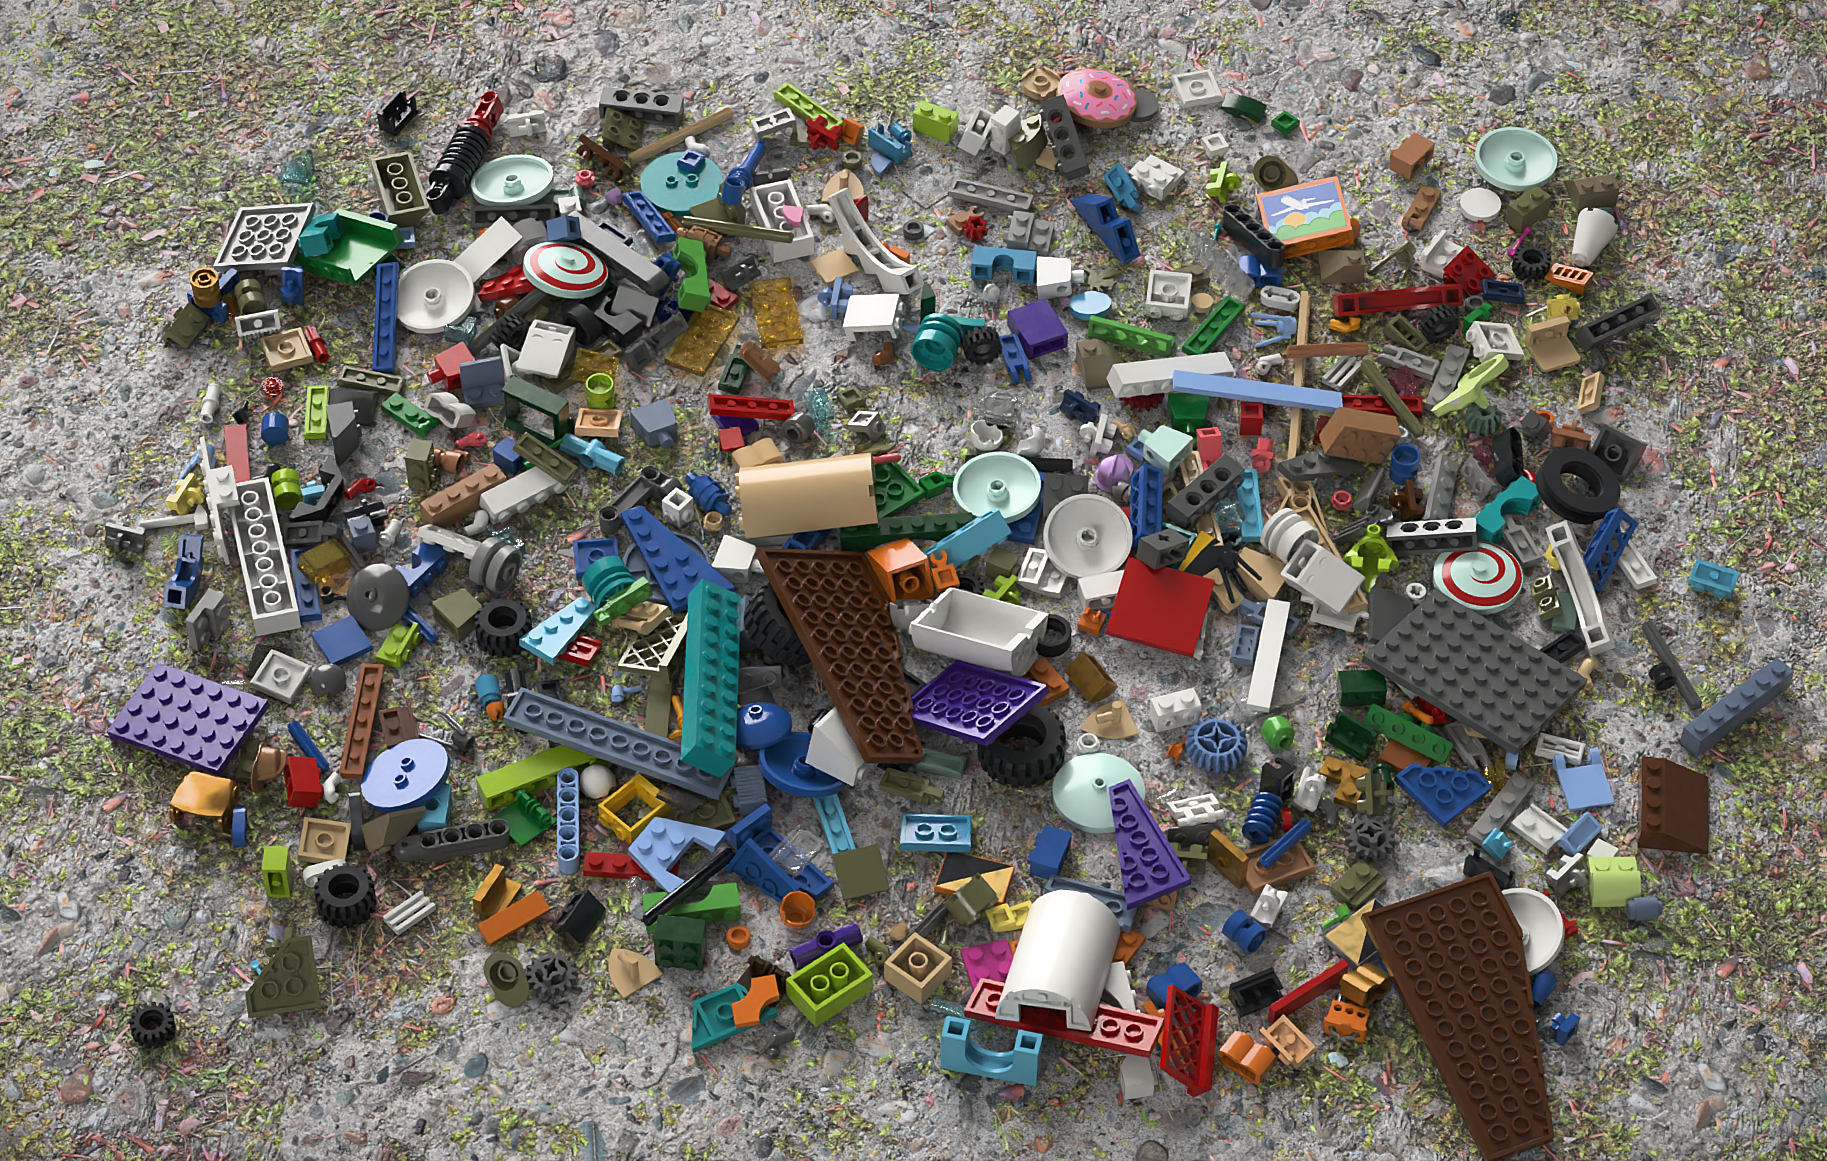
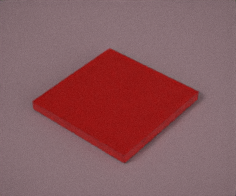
(1160, 607)

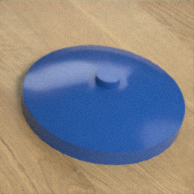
(786, 768)

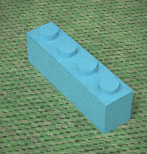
(971, 539)

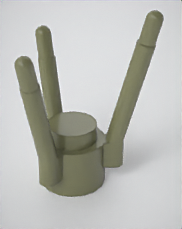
(1403, 253)

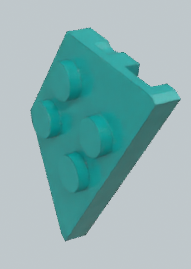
(714, 1017)

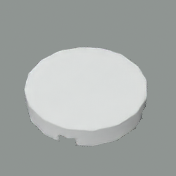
(1480, 204)

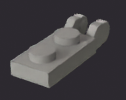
(1417, 363)
(1467, 746)

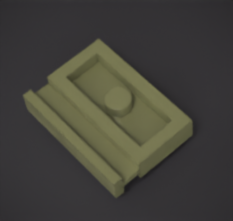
(1358, 884)

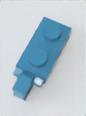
(1123, 187)

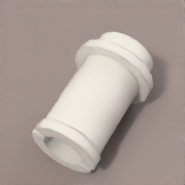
(388, 536)

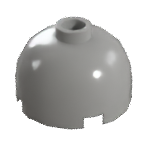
(906, 611)

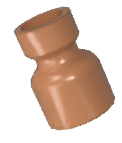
(451, 460)

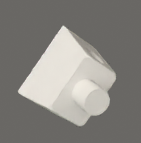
(1056, 277)
(736, 560)

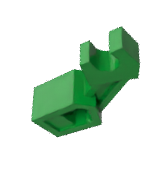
(935, 483)

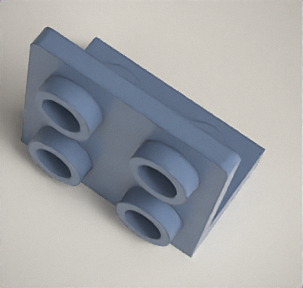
(483, 382)

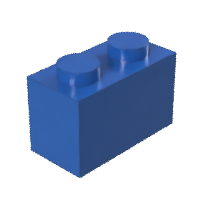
(1050, 852)

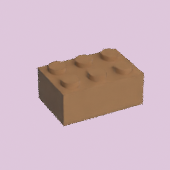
(1360, 435)

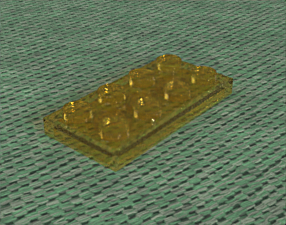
(775, 312)
(702, 342)

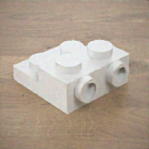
(1155, 177)
(1168, 294)
(1493, 339)

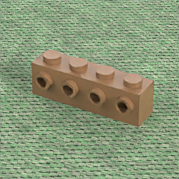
(461, 498)

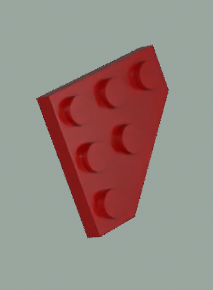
(507, 284)

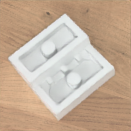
(1041, 575)

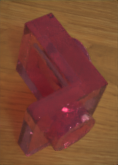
(1404, 381)

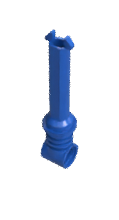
(741, 177)

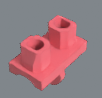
(1263, 455)

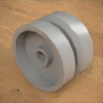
(495, 565)

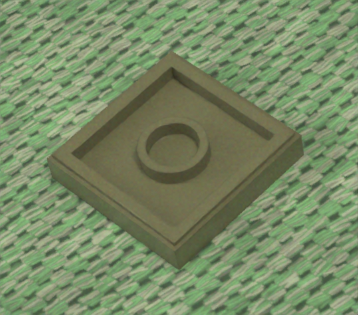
(860, 872)

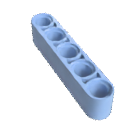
(568, 821)

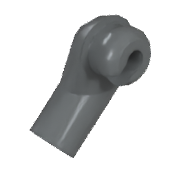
(776, 1039)

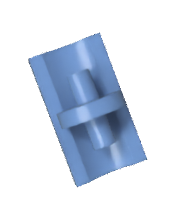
(834, 297)

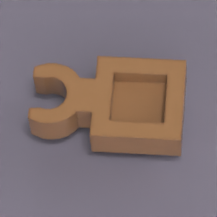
(956, 221)

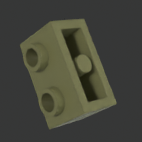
(1528, 208)
(420, 464)

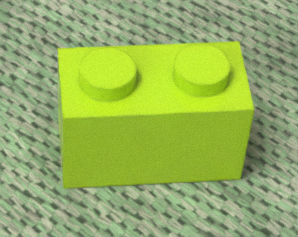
(935, 121)
(277, 871)

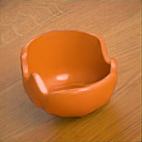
(797, 910)

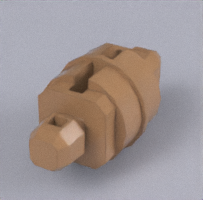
(711, 241)

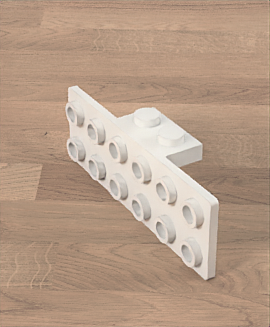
(222, 493)

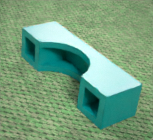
(1518, 498)

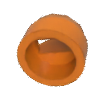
(495, 710)

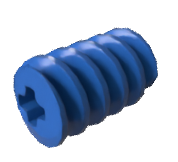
(1262, 817)

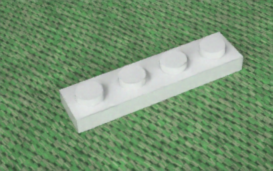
(1632, 563)

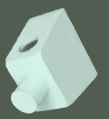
(1166, 448)

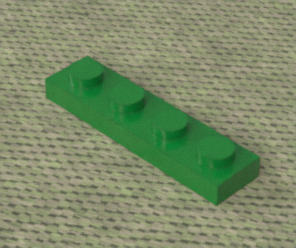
(1213, 327)

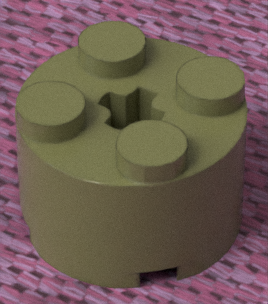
(970, 899)

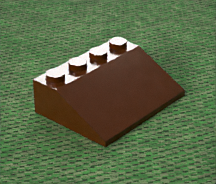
(1671, 807)

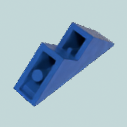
(1113, 230)

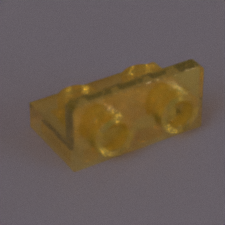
(591, 362)

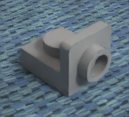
(867, 422)

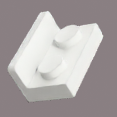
(1438, 254)

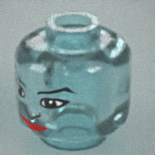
(1229, 515)

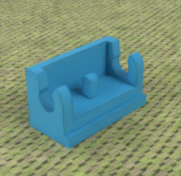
(888, 146)

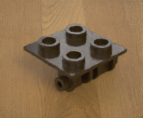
(760, 968)

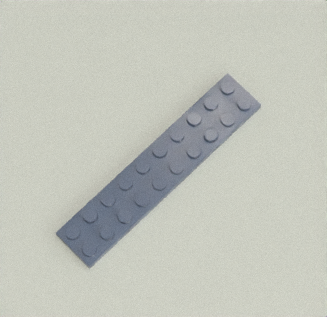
(610, 741)

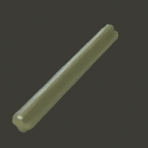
(1392, 398)

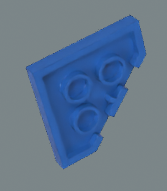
(1442, 790)

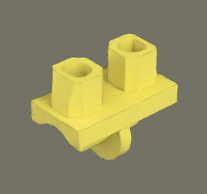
(187, 494)

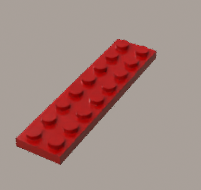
(1111, 1029)

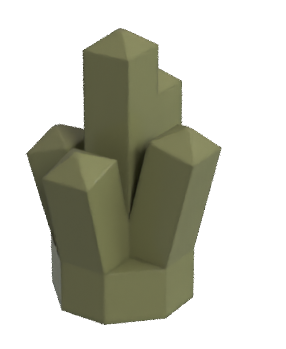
(538, 311)

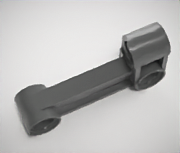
(649, 483)

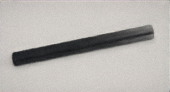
(688, 886)

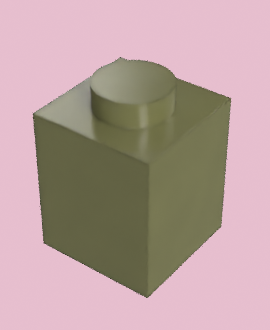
(1002, 563)

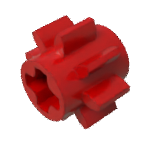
(975, 228)

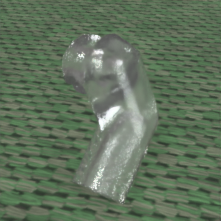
(1161, 799)
(639, 885)

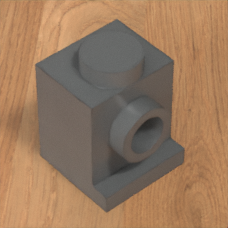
(1535, 427)

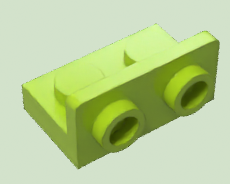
(399, 645)

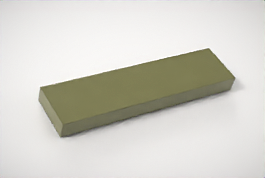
(556, 385)

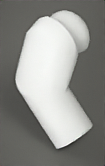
(1264, 363)

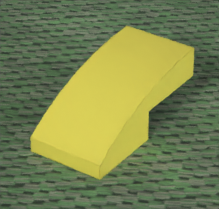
(1008, 918)

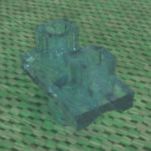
(819, 406)

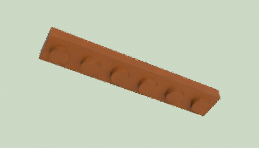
(362, 721)

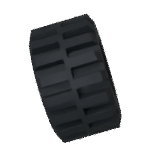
(497, 614)
(345, 880)

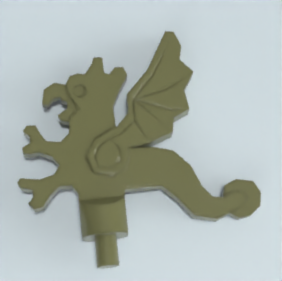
(1103, 279)

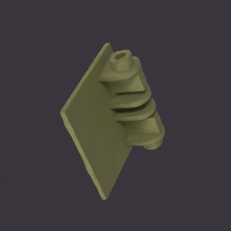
(621, 130)

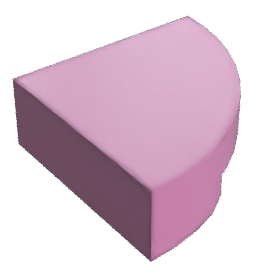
(793, 214)

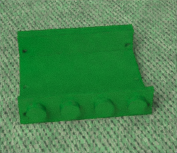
(356, 252)

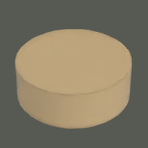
(1202, 303)

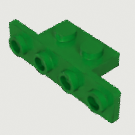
(1409, 733)

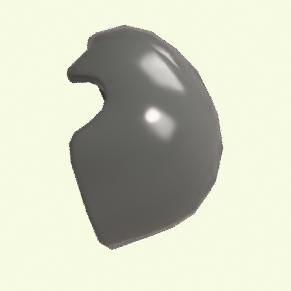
(327, 680)

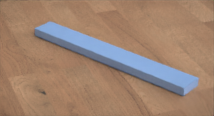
(1256, 391)

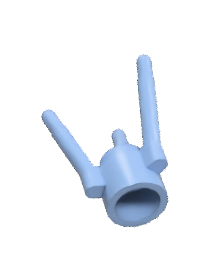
(1285, 325)
(195, 459)

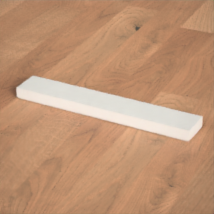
(1268, 655)

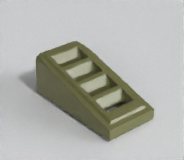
(1404, 326)

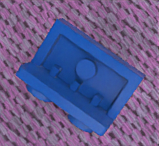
(749, 826)

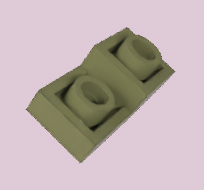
(1546, 598)

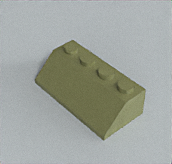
(399, 189)

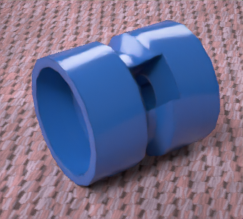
(1404, 464)
(1244, 931)

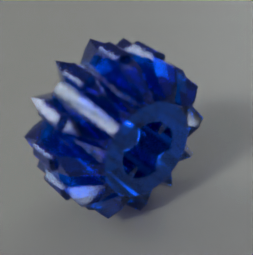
(668, 307)

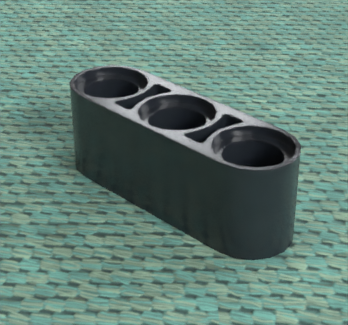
(1508, 456)

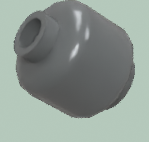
(798, 427)

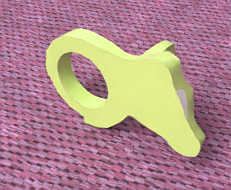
(1471, 386)

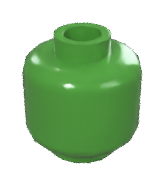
(1277, 732)

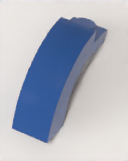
(186, 579)

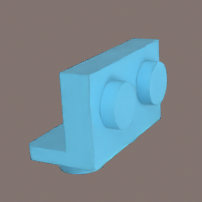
(1713, 578)

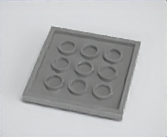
(264, 237)

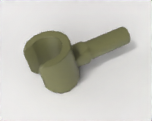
(943, 944)

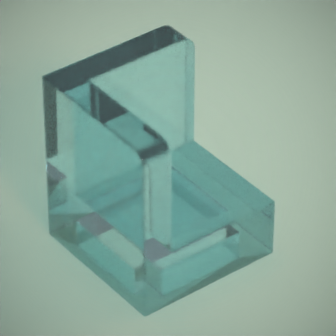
(461, 332)

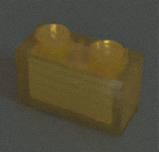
(324, 561)

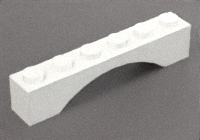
(1581, 587)
(1135, 1072)

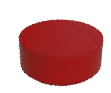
(1287, 819)

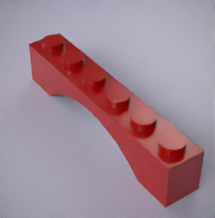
(1397, 299)

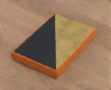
(961, 867)

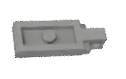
(1521, 544)

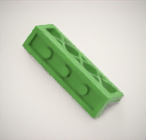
(1131, 336)

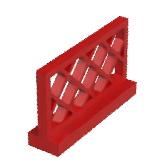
(1201, 1042)

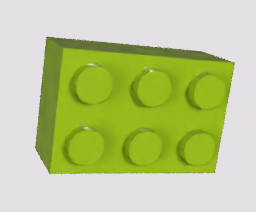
(829, 984)

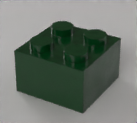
(680, 942)

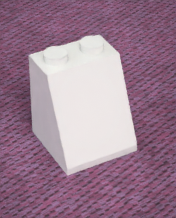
(835, 751)

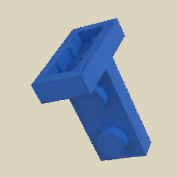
(227, 284)

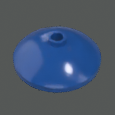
(761, 725)

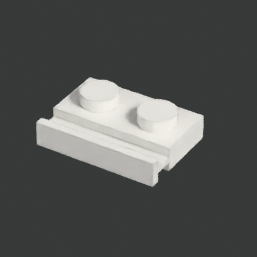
(1538, 828)

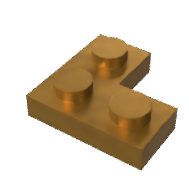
(1345, 776)

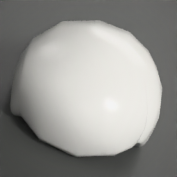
(985, 437)
(1033, 444)
(596, 781)

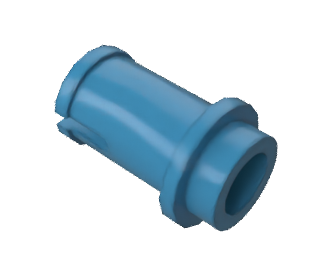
(899, 132)

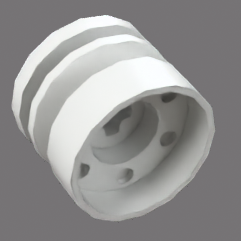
(1286, 533)

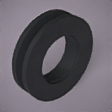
(1589, 468)

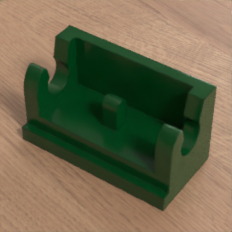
(1351, 736)

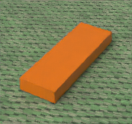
(513, 918)

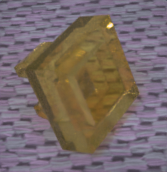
(1496, 774)

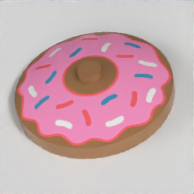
(1098, 98)

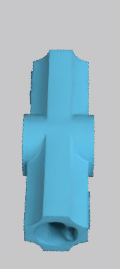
(592, 453)

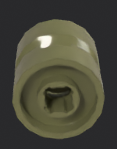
(250, 297)

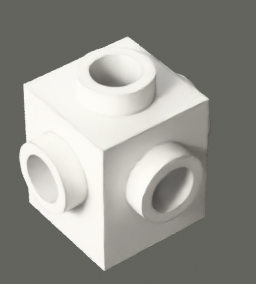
(677, 508)

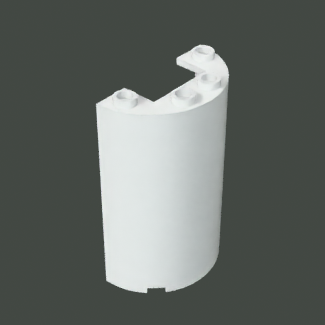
(1062, 958)

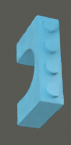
(963, 1055)

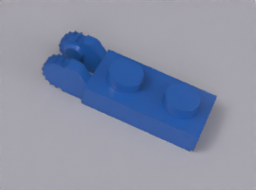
(1014, 358)

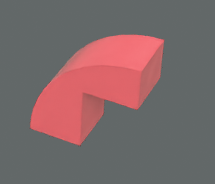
(1209, 445)

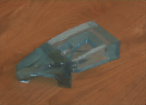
(506, 537)

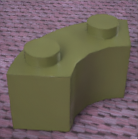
(1028, 141)

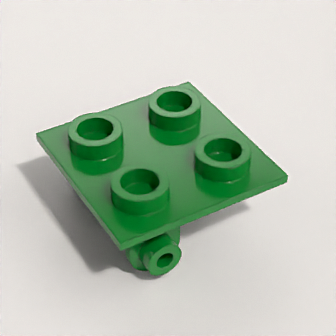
(526, 818)

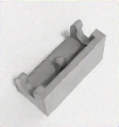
(773, 123)

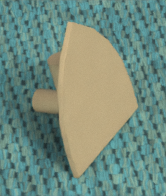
(843, 180)
(1111, 721)
(631, 971)

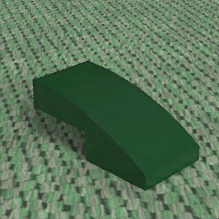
(1239, 104)

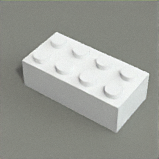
(767, 206)

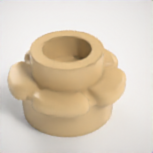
(713, 521)

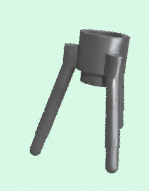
(461, 738)

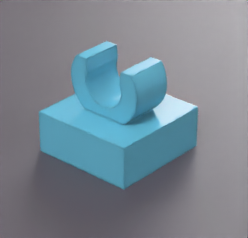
(312, 493)
(1497, 844)

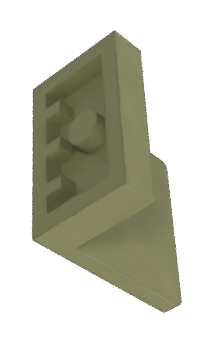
(718, 210)

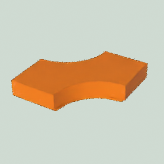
(762, 993)

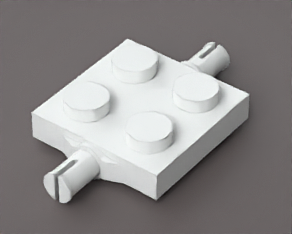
(1327, 616)

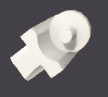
(526, 123)
(1096, 434)
(1309, 790)
(1268, 906)

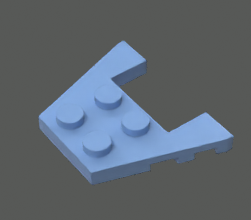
(663, 845)

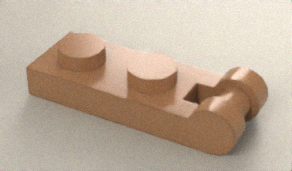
(1421, 207)

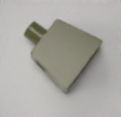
(458, 611)

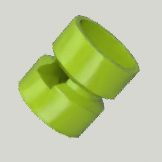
(600, 391)
(286, 488)

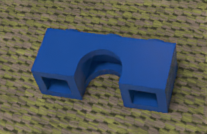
(427, 564)

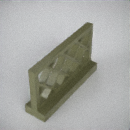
(669, 660)

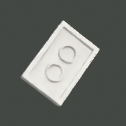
(450, 540)

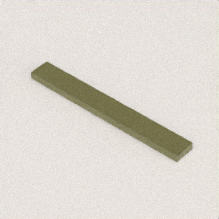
(658, 707)

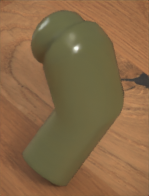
(881, 950)

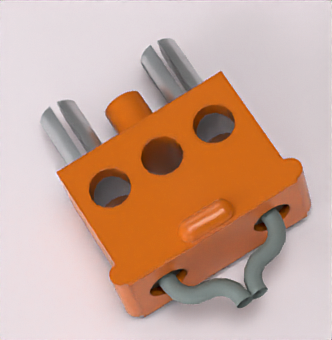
(1346, 1020)

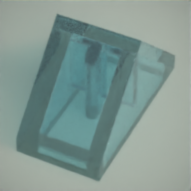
(299, 169)

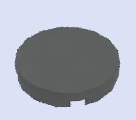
(1146, 106)

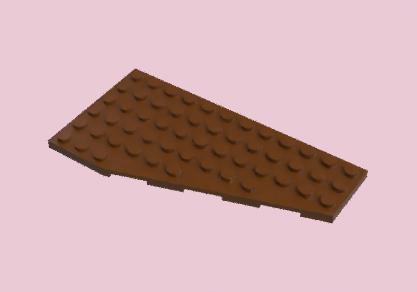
(852, 644)
(1471, 999)

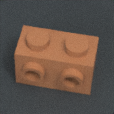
(1411, 156)

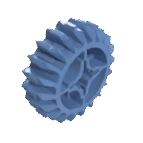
(1204, 750)

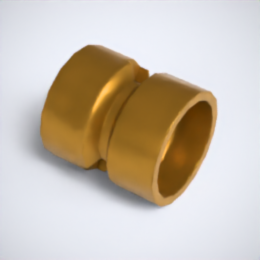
(205, 287)

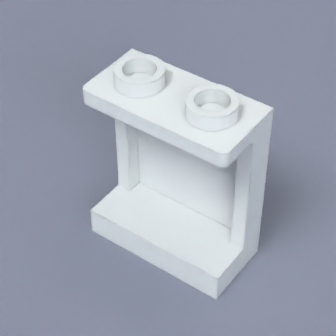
(873, 313)

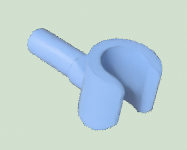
(618, 692)

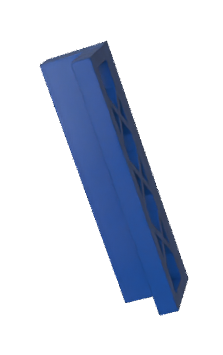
(1145, 502)
(1601, 540)

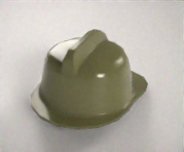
(1274, 174)
(506, 979)

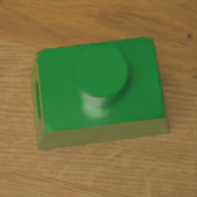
(1187, 412)

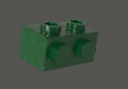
(1361, 688)

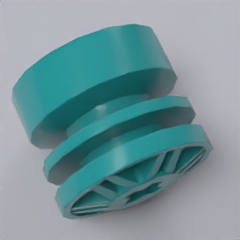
(937, 341)
(606, 579)

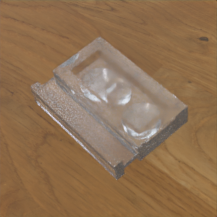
(797, 850)

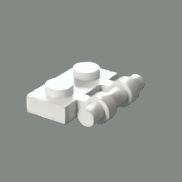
(1196, 810)

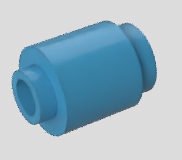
(488, 689)

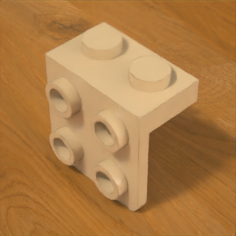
(1550, 344)

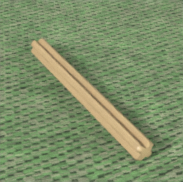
(680, 136)

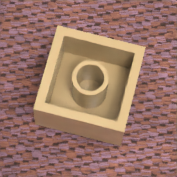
(917, 968)

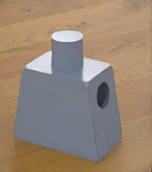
(655, 423)

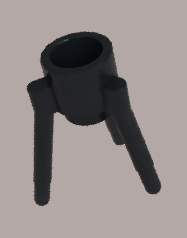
(1229, 562)

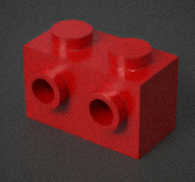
(303, 782)

